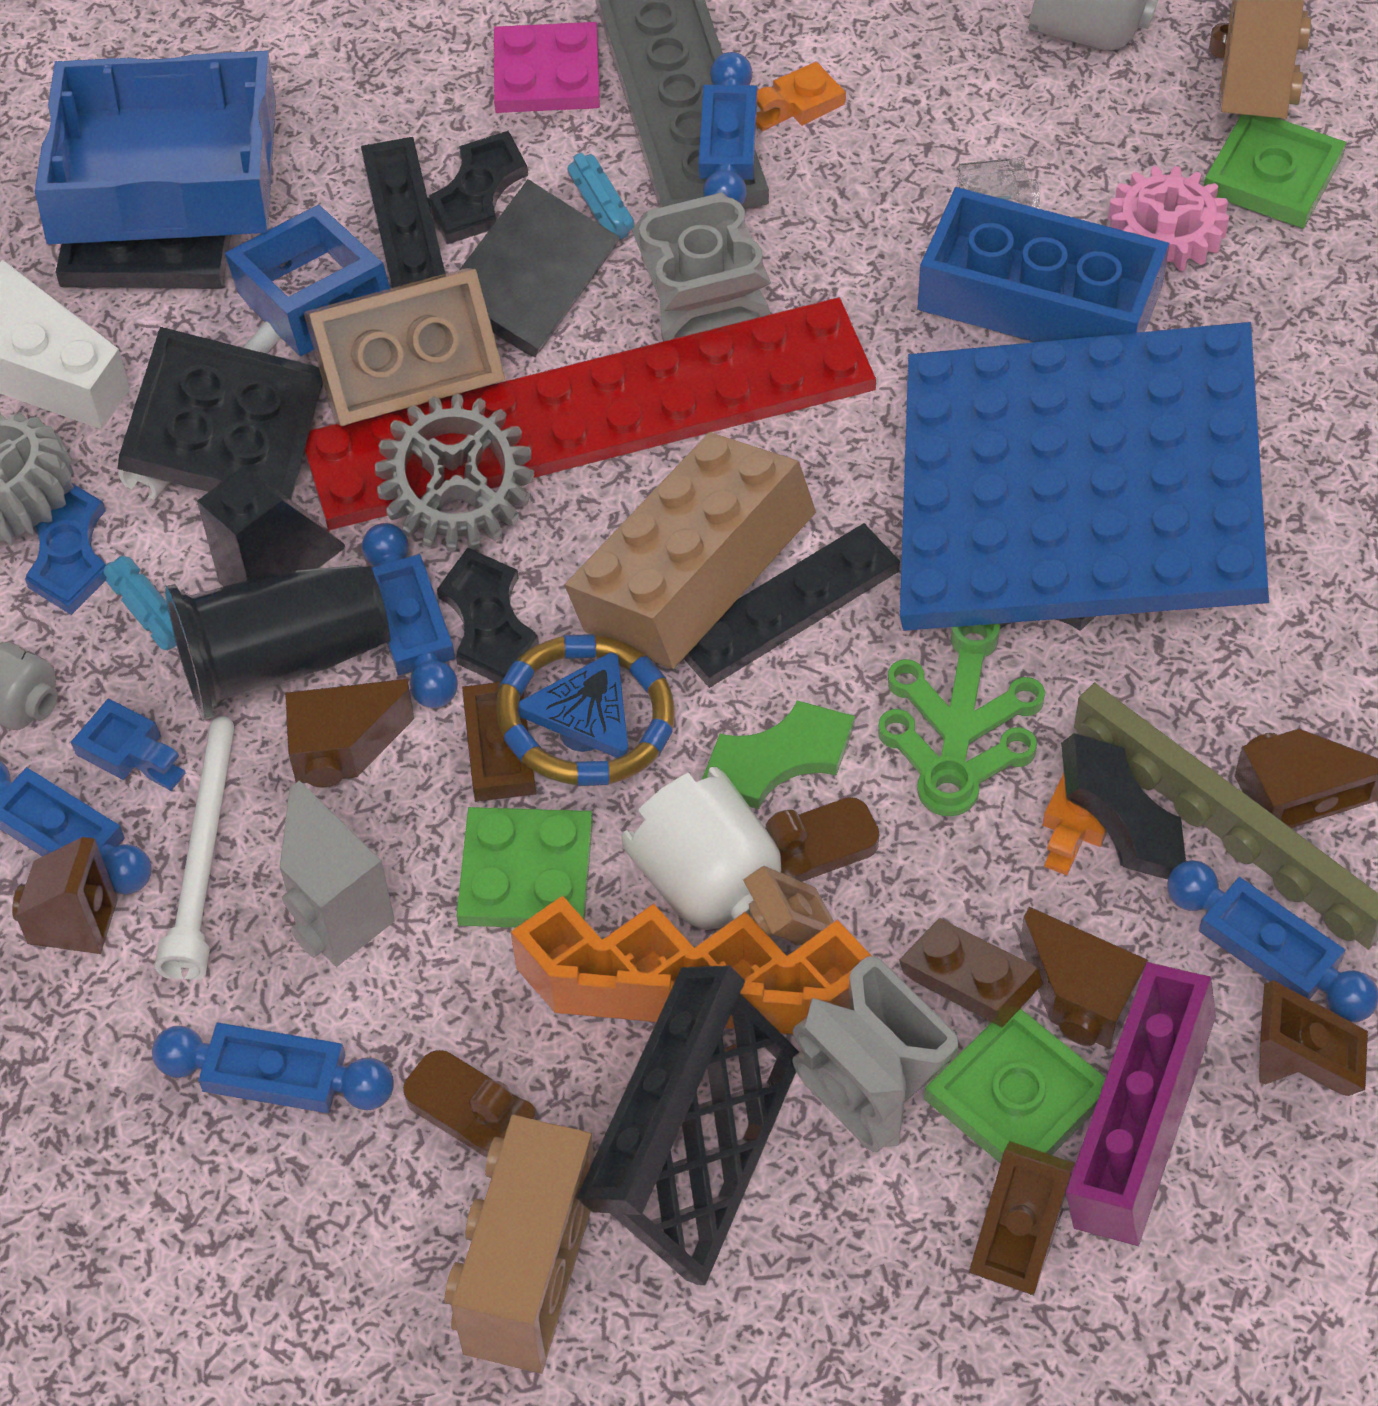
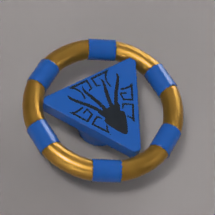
(584, 710)

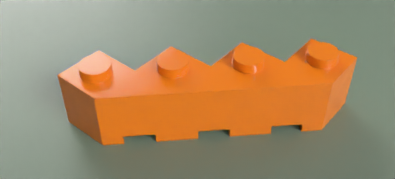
(638, 963)

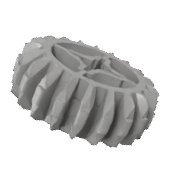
(435, 456)
(32, 474)

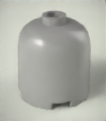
(1092, 22)

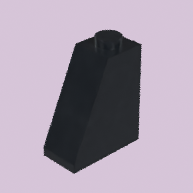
(261, 531)

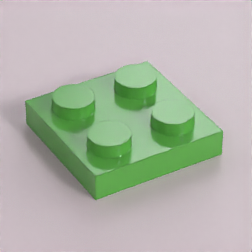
(1275, 168)
(522, 863)
(1016, 1088)

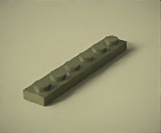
(1246, 828)

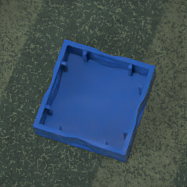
(157, 148)

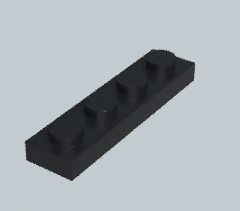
(402, 211)
(792, 603)

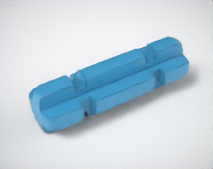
(600, 195)
(141, 599)

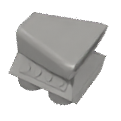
(702, 265)
(873, 1054)

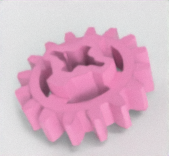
(1172, 211)

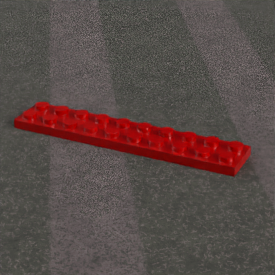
(618, 403)

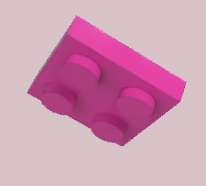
(546, 67)

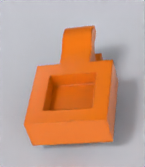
(801, 95)
(1071, 827)

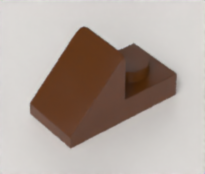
(1311, 1041)
(1021, 1217)

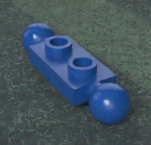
(728, 127)
(414, 617)
(50, 818)
(1272, 940)
(272, 1067)

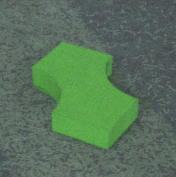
(802, 743)

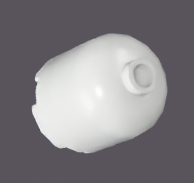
(701, 847)

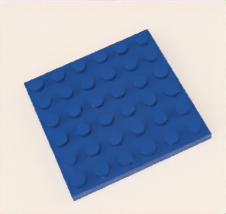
(1082, 479)

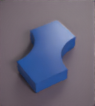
(66, 565)

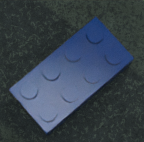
(1038, 271)

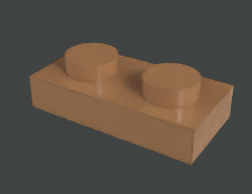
(786, 906)

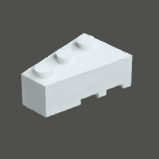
(55, 356)

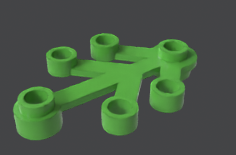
(959, 724)

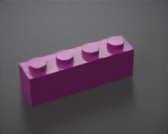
(1141, 1104)

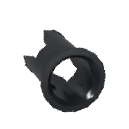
(274, 629)

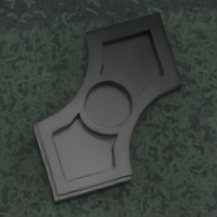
(469, 200)
(481, 596)
(1104, 785)

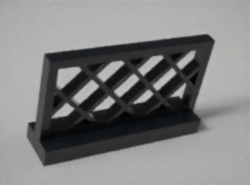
(665, 1097)

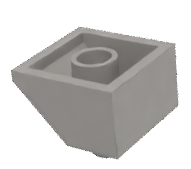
(330, 881)

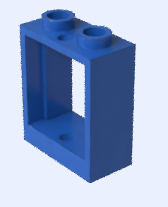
(299, 242)

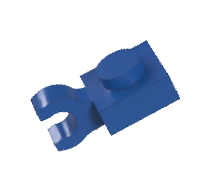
(123, 739)

